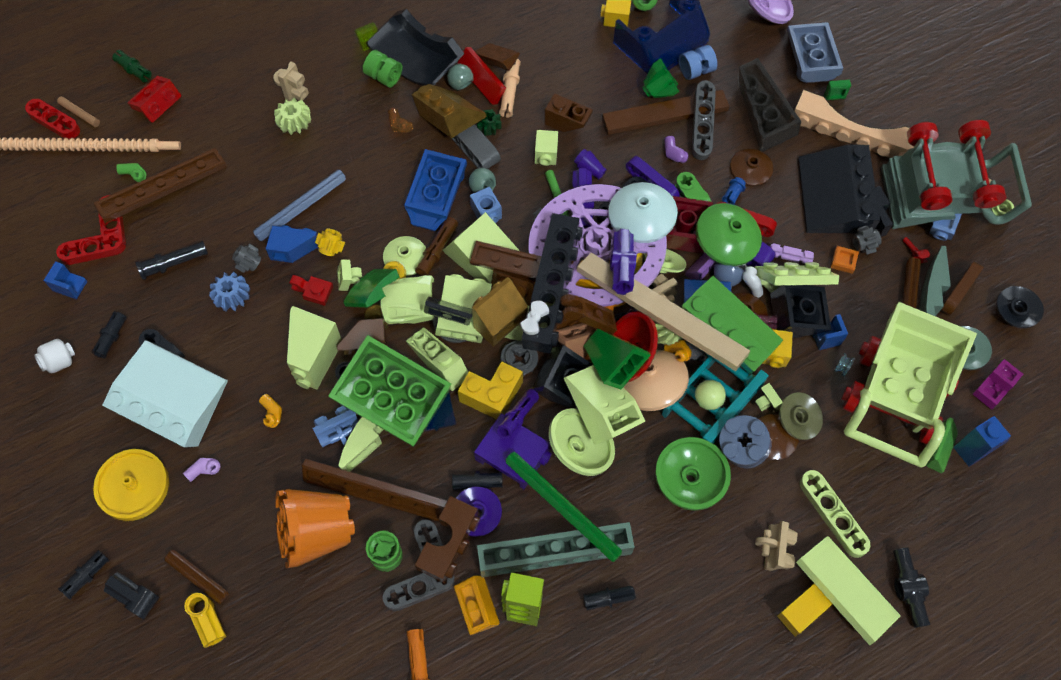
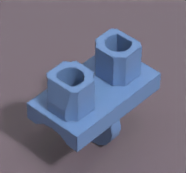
(336, 428)

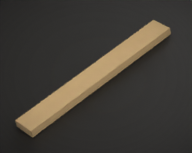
(668, 315)

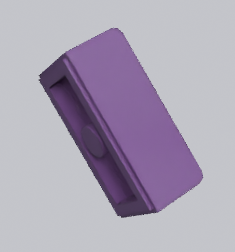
(701, 268)

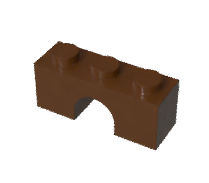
(440, 560)

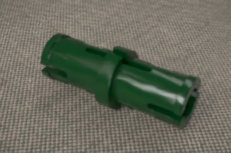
(132, 65)

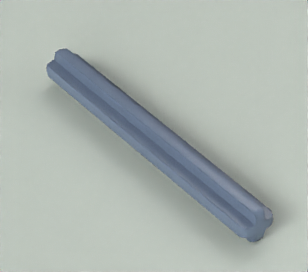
(300, 204)

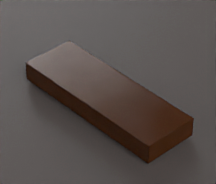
(505, 260)

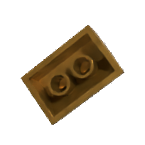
(446, 109)

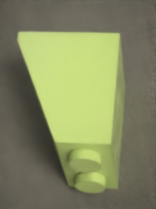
(462, 247)
(311, 347)

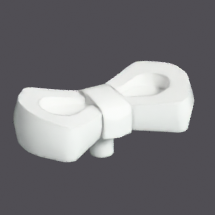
(530, 324)

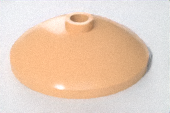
(662, 384)

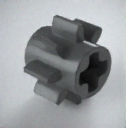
(866, 240)
(246, 258)

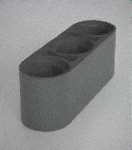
(477, 148)

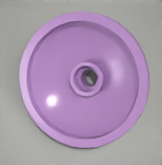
(773, 10)

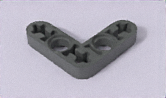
(432, 587)

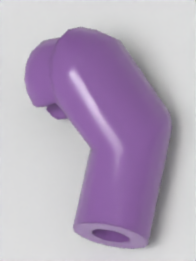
(674, 152)

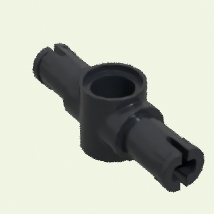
(911, 587)

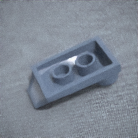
(815, 52)

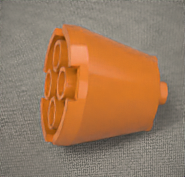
(311, 524)

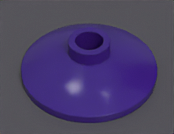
(487, 503)

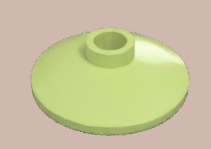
(410, 260)
(672, 263)

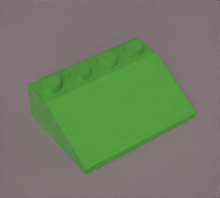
(390, 390)

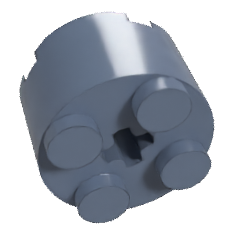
(735, 431)

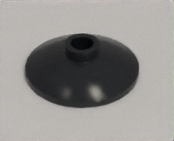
(1025, 301)

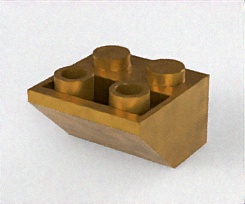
(499, 311)

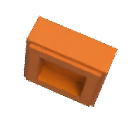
(844, 259)

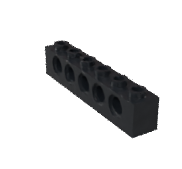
(560, 228)

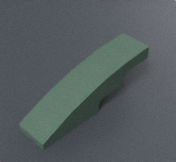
(935, 283)

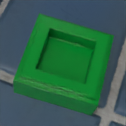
(837, 89)

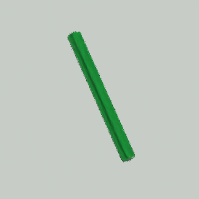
(564, 507)

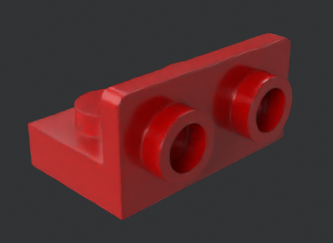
(155, 98)

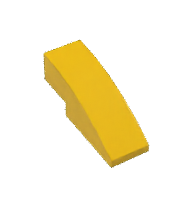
(804, 610)

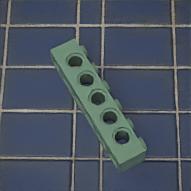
(549, 550)

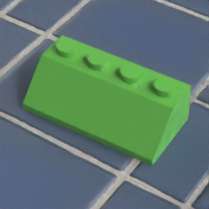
(730, 316)

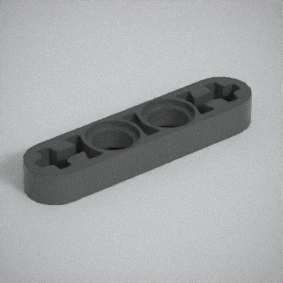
(705, 120)

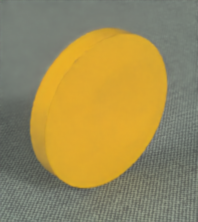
(131, 485)

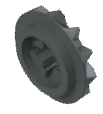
(516, 348)

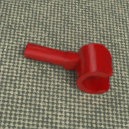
(921, 254)

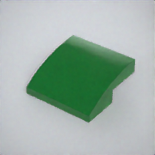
(369, 288)

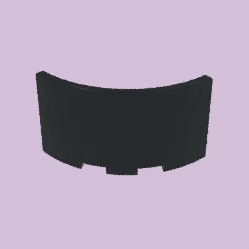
(421, 55)

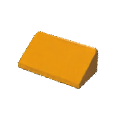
(476, 604)

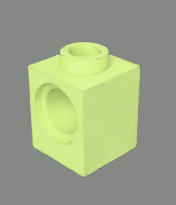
(546, 147)

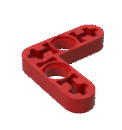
(107, 237)

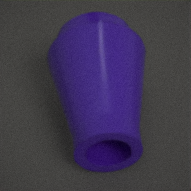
(587, 160)

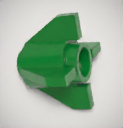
(660, 81)

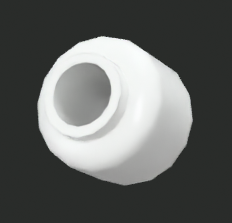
(54, 356)

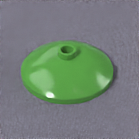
(725, 242)
(694, 458)

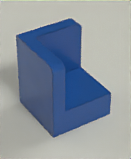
(64, 282)
(834, 337)

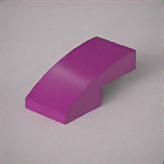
(998, 384)

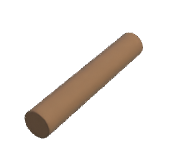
(78, 111)

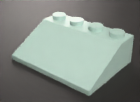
(166, 394)

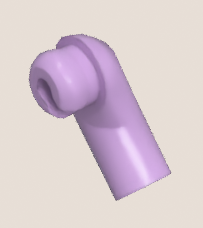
(202, 466)

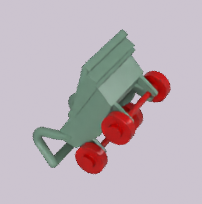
(948, 178)

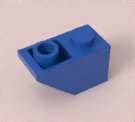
(290, 244)

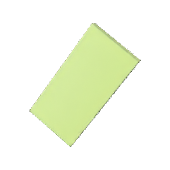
(848, 590)

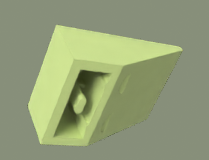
(602, 407)

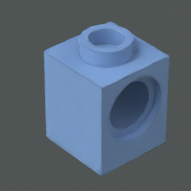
(483, 199)

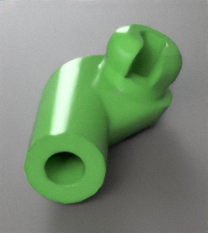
(133, 169)

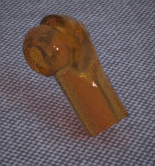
(399, 124)

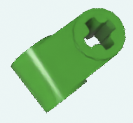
(690, 187)

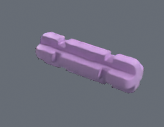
(792, 254)

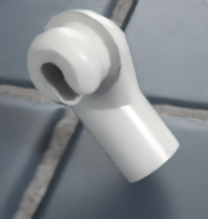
(753, 281)

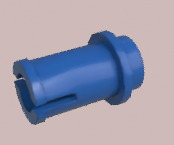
(736, 186)

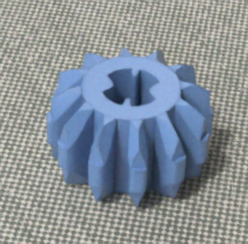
(229, 291)

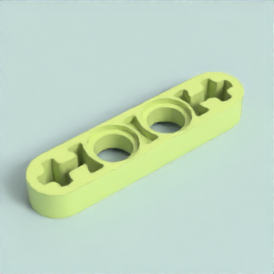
(838, 511)

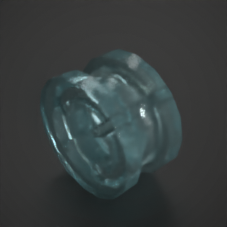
(844, 364)

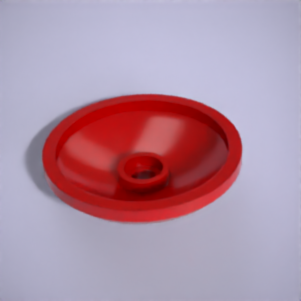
(640, 331)

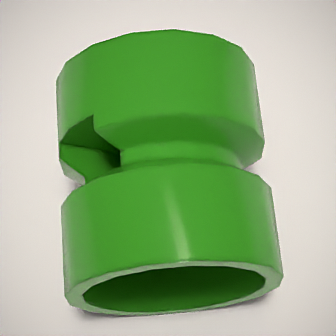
(382, 68)
(384, 551)

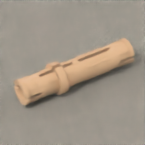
(510, 80)

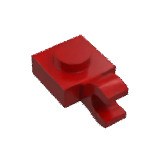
(314, 291)

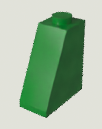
(614, 358)

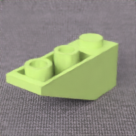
(438, 357)

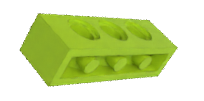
(522, 598)

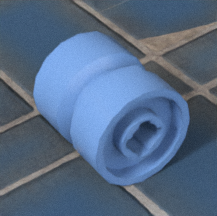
(698, 62)

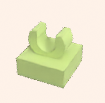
(347, 275)
(770, 398)

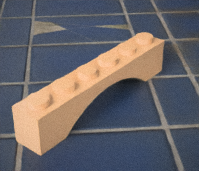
(820, 116)

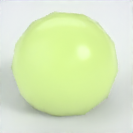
(710, 394)

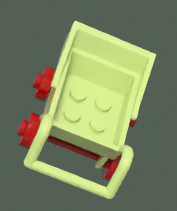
(909, 378)

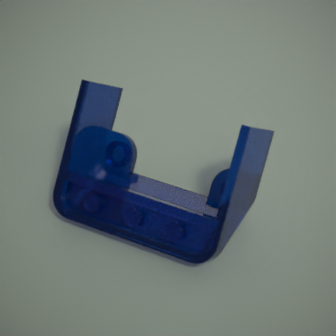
(680, 36)

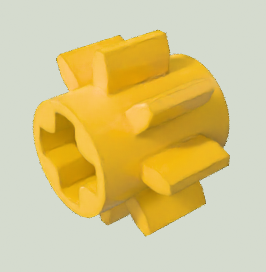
(329, 242)

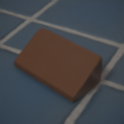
(498, 56)

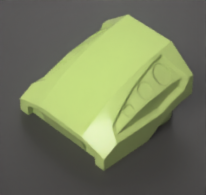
(406, 300)

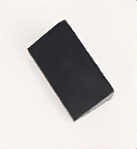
(448, 311)

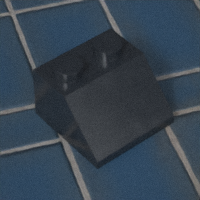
(801, 309)
(557, 366)

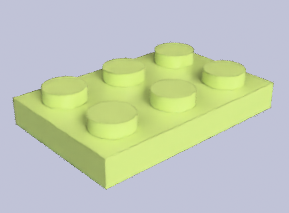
(797, 275)

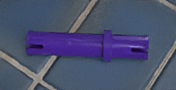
(508, 426)

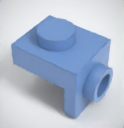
(945, 228)

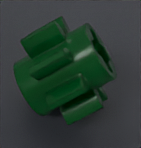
(490, 123)

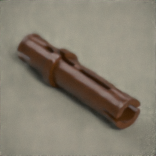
(432, 254)

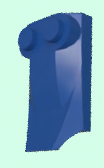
(434, 189)

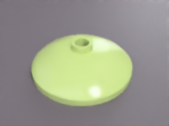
(575, 446)

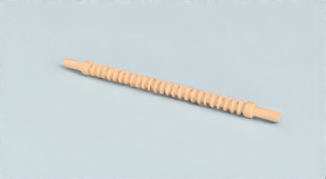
(153, 145)

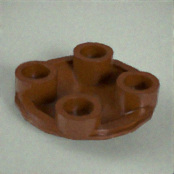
(782, 443)

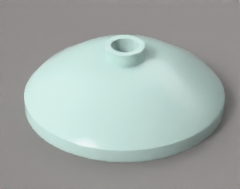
(646, 221)

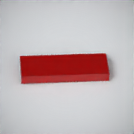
(482, 76)

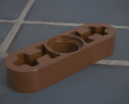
(962, 288)

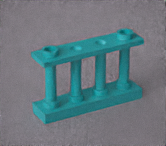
(738, 399)

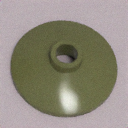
(808, 413)

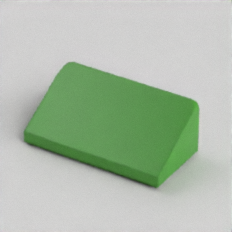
(940, 457)

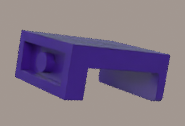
(522, 441)

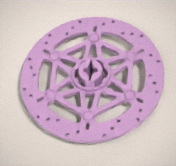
(599, 234)

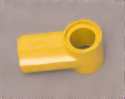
(206, 621)

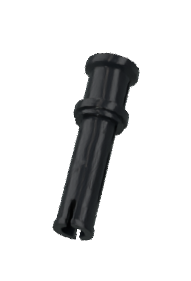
(161, 263)

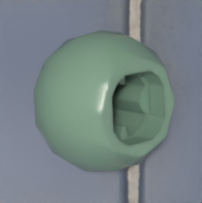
(460, 76)
(481, 179)

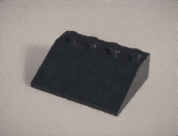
(838, 190)

